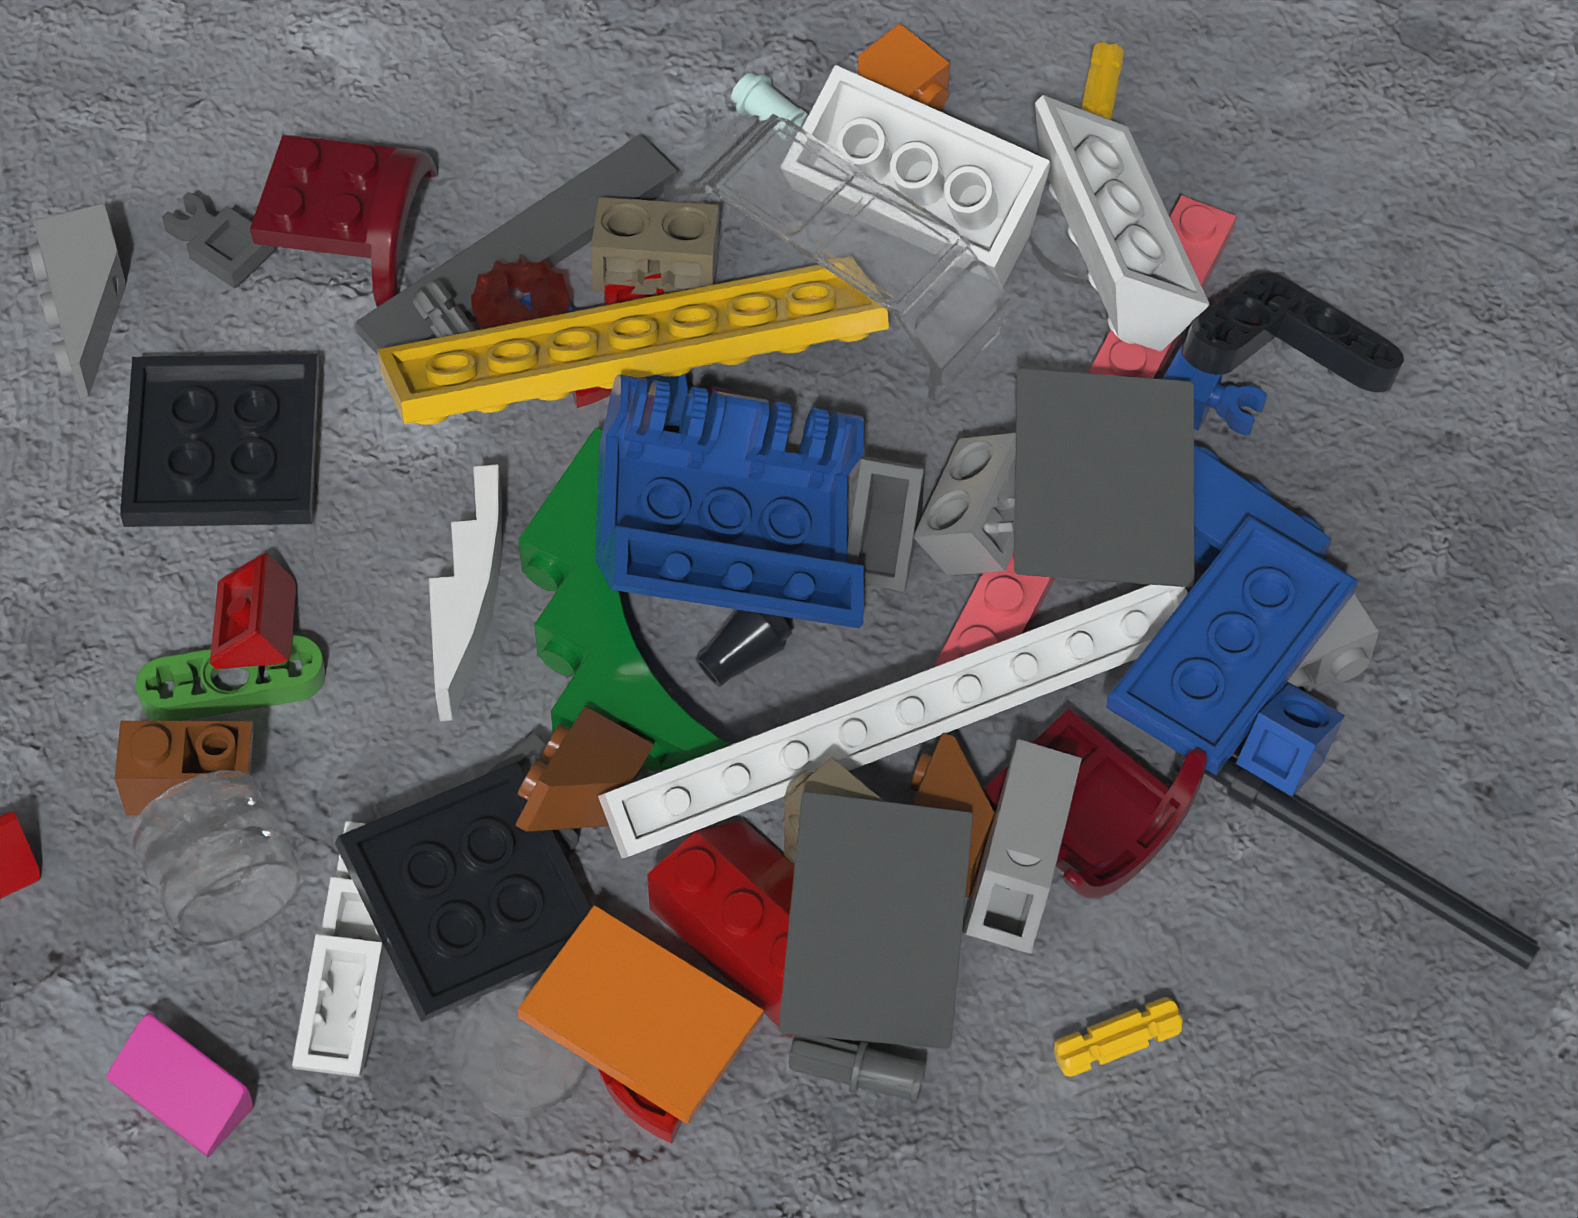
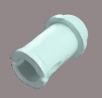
(757, 97)

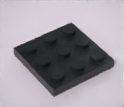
(220, 440)
(464, 891)

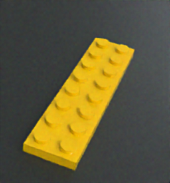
(630, 338)

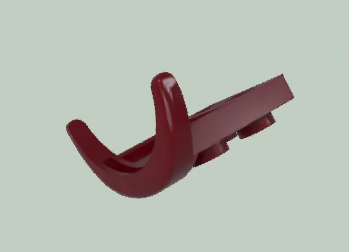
(341, 202)
(1117, 808)

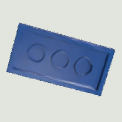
(1232, 643)

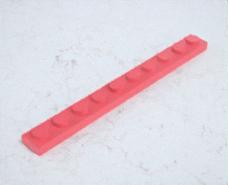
(1009, 602)

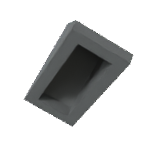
(885, 520)

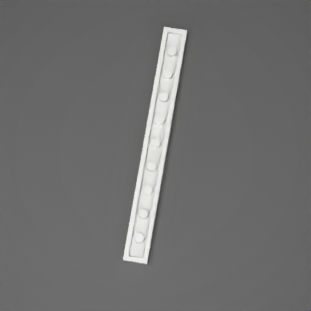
(887, 719)

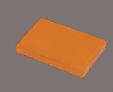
(640, 1014)

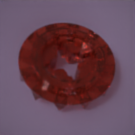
(492, 299)

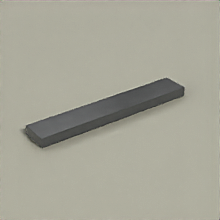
(543, 231)

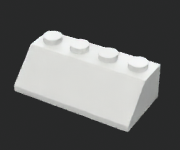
(937, 161)
(1119, 225)

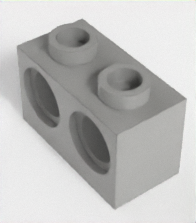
(973, 508)

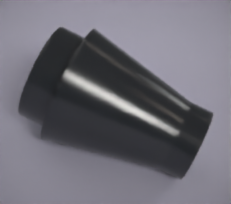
(743, 643)

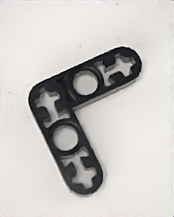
(1279, 308)

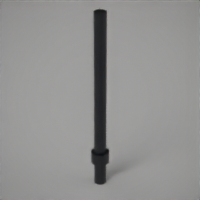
(1253, 791)

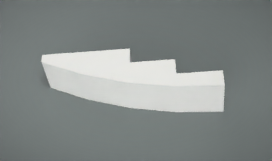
(465, 602)
(342, 983)

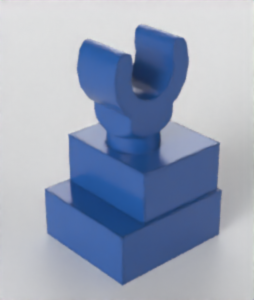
(1210, 394)

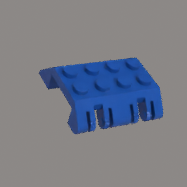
(724, 506)

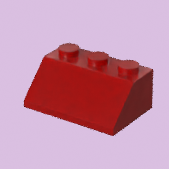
(732, 905)

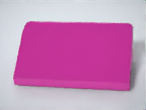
(180, 1085)

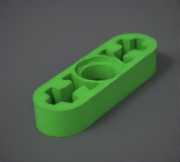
(253, 695)

